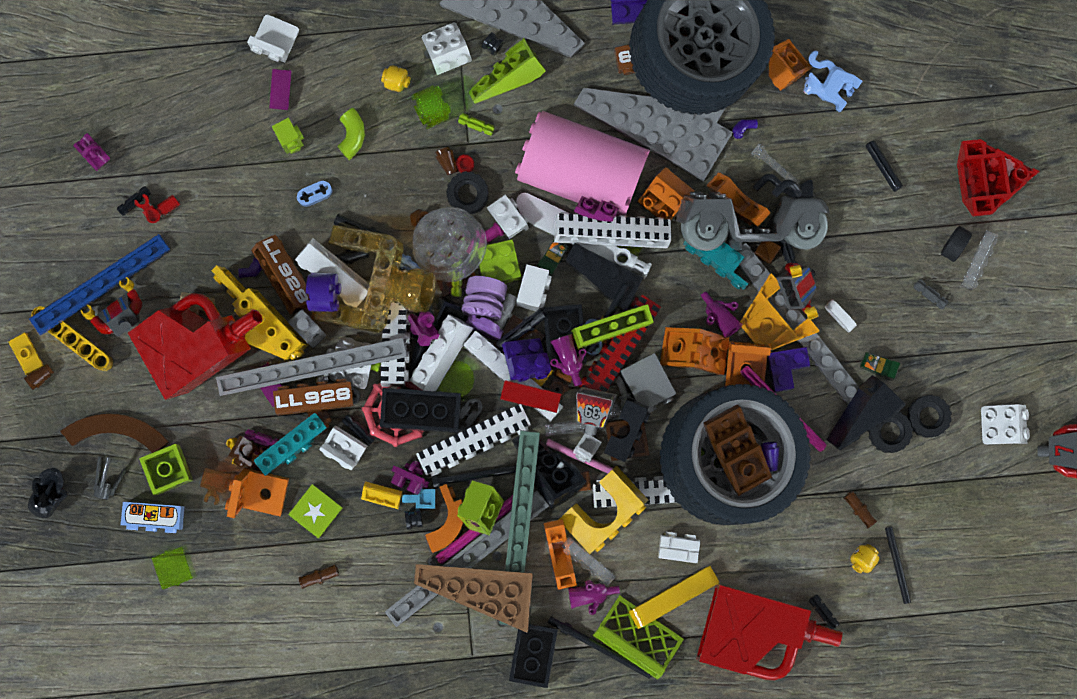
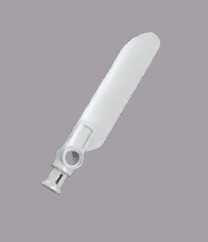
(543, 216)

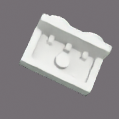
(508, 217)
(343, 448)

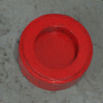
(464, 163)

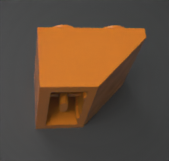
(665, 194)

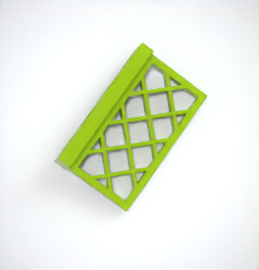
(632, 652)

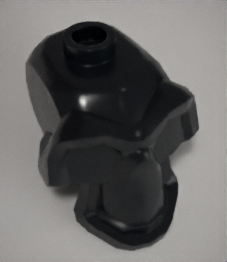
(47, 493)

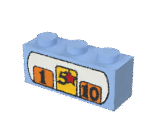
(152, 516)

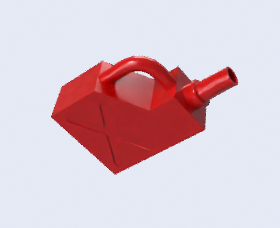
(185, 348)
(747, 626)

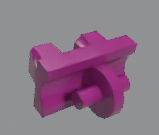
(92, 152)
(423, 327)
(416, 482)

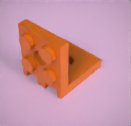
(695, 349)
(746, 353)
(247, 493)

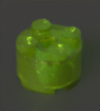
(431, 107)

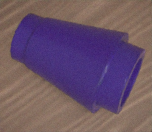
(771, 454)

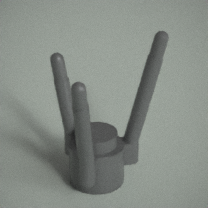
(101, 488)

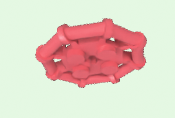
(375, 430)

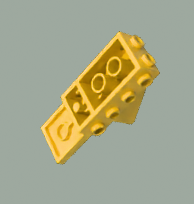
(274, 332)

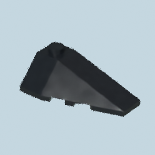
(440, 308)

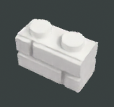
(679, 548)

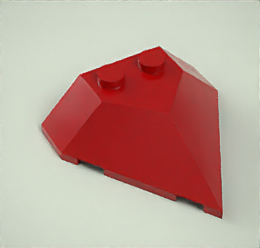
(989, 176)

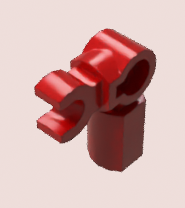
(153, 214)

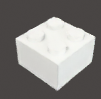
(532, 288)

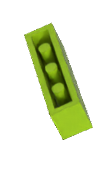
(612, 326)

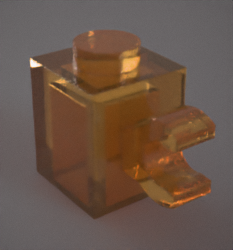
(214, 482)

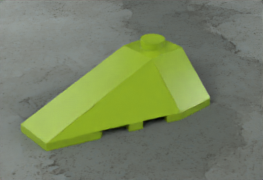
(517, 69)

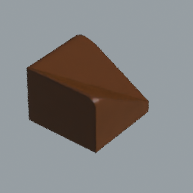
(767, 251)

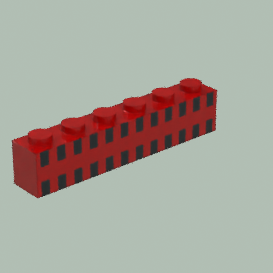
(617, 352)

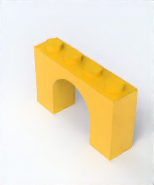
(628, 501)

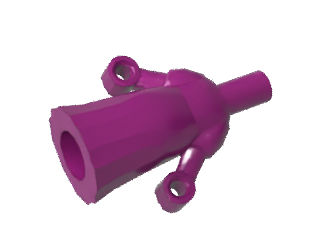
(718, 312)
(569, 363)
(589, 594)

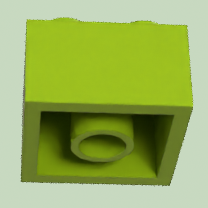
(501, 262)
(166, 469)
(480, 507)

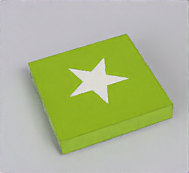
(315, 511)

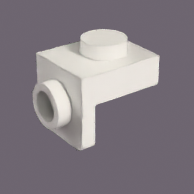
(586, 448)

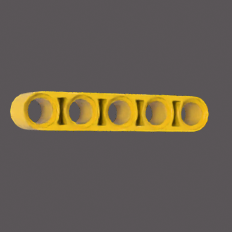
(79, 345)
(674, 597)

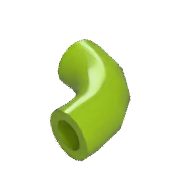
(354, 133)

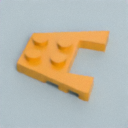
(766, 325)

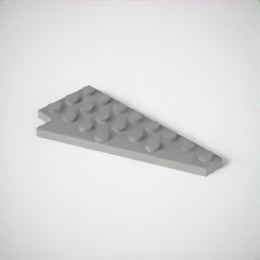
(522, 19)
(678, 137)

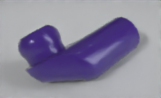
(742, 125)
(253, 270)

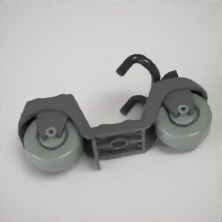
(796, 219)

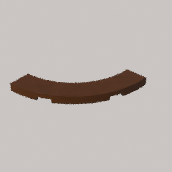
(115, 424)

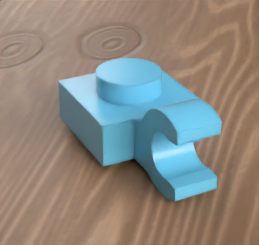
(423, 500)

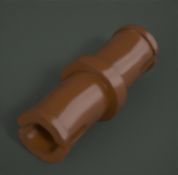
(860, 509)
(318, 576)

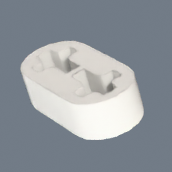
(840, 315)

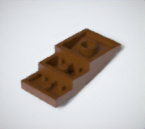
(737, 450)

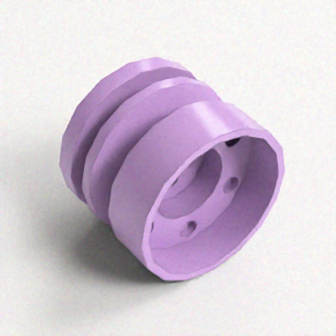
(484, 297)

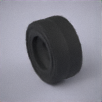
(956, 243)

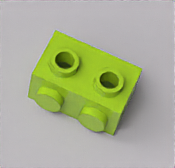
(288, 136)

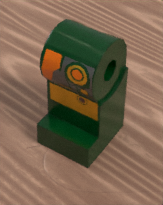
(553, 257)
(880, 366)

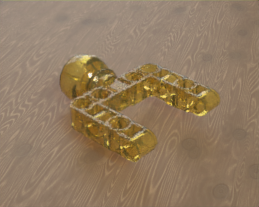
(411, 288)

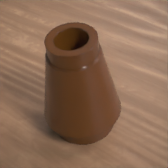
(446, 160)
(38, 376)

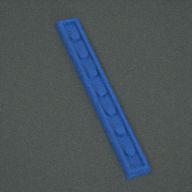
(99, 284)

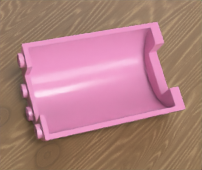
(580, 162)

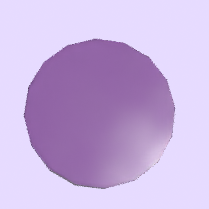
(485, 327)

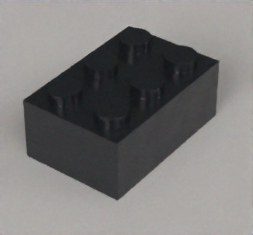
(560, 323)
(533, 655)

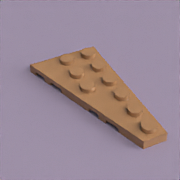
(490, 592)

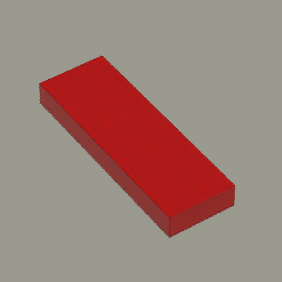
(530, 396)

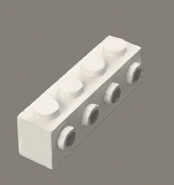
(320, 260)
(441, 354)

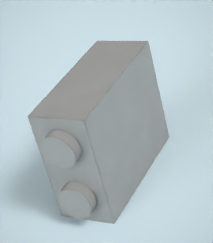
(648, 382)

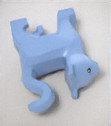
(835, 80)

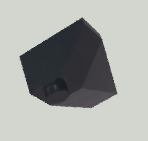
(868, 408)
(554, 476)

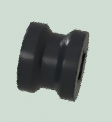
(493, 44)
(413, 519)

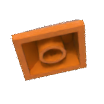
(787, 65)

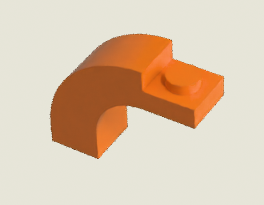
(744, 207)
(450, 530)
(561, 562)

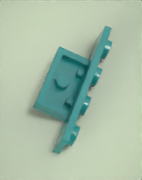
(724, 260)
(291, 444)

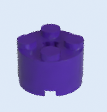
(323, 292)

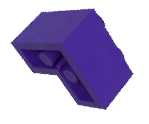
(781, 366)

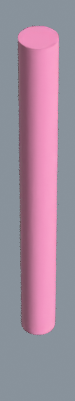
(569, 452)

